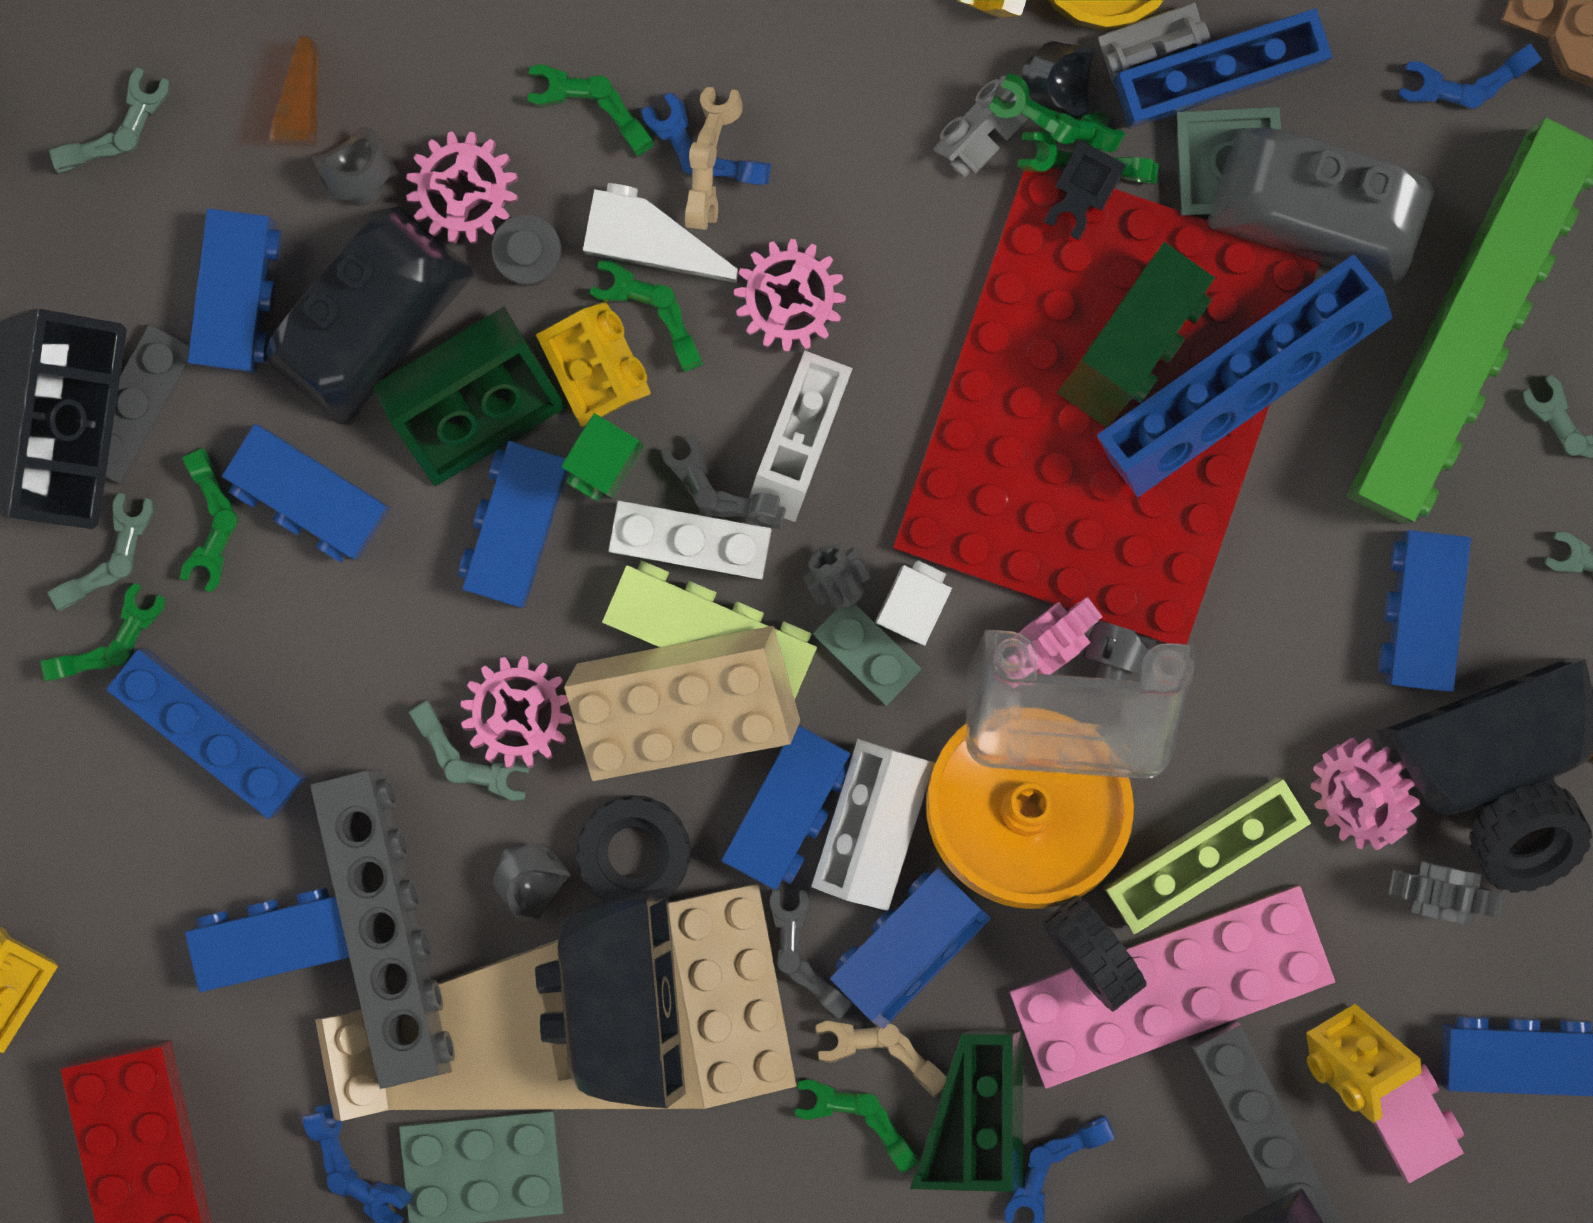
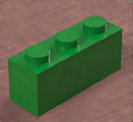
(601, 458)

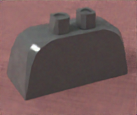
(1321, 202)

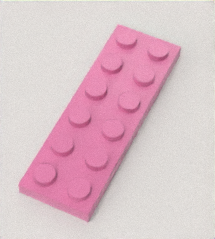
(1193, 981)

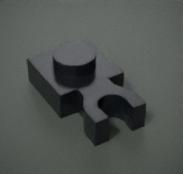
(1088, 182)

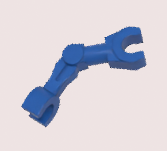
(1468, 95)
(675, 130)
(1053, 1151)
(343, 1179)

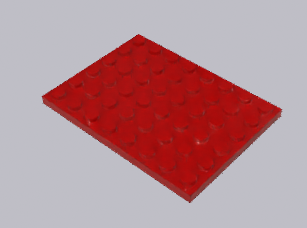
(1018, 471)

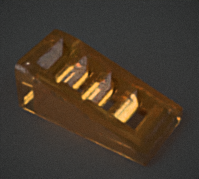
(297, 108)

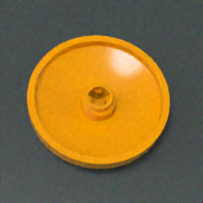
(1025, 832)

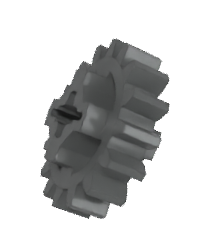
(1446, 893)

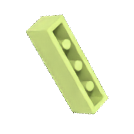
(671, 616)
(1206, 855)

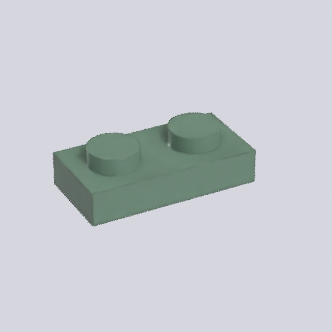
(867, 652)

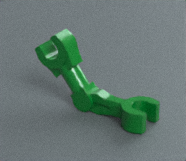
(596, 89)
(1061, 126)
(1137, 170)
(657, 296)
(223, 525)
(120, 648)
(860, 1104)

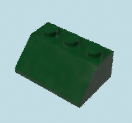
(468, 397)

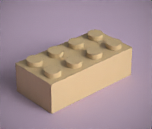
(682, 703)

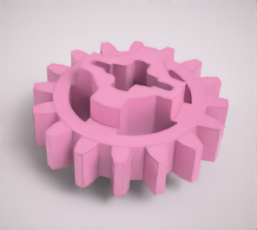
(466, 165)
(779, 316)
(1060, 634)
(497, 728)
(1364, 793)

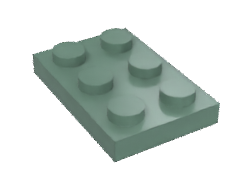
(482, 1168)

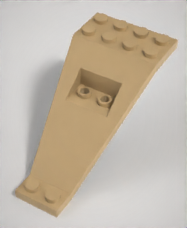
(726, 1009)

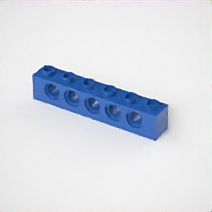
(1245, 375)

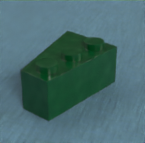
(1138, 336)
(979, 1118)

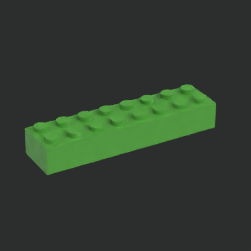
(1473, 323)

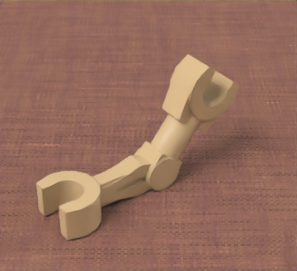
(702, 199)
(888, 1038)

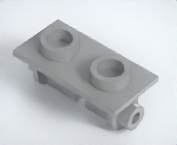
(1153, 39)
(967, 139)

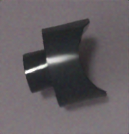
(1060, 77)

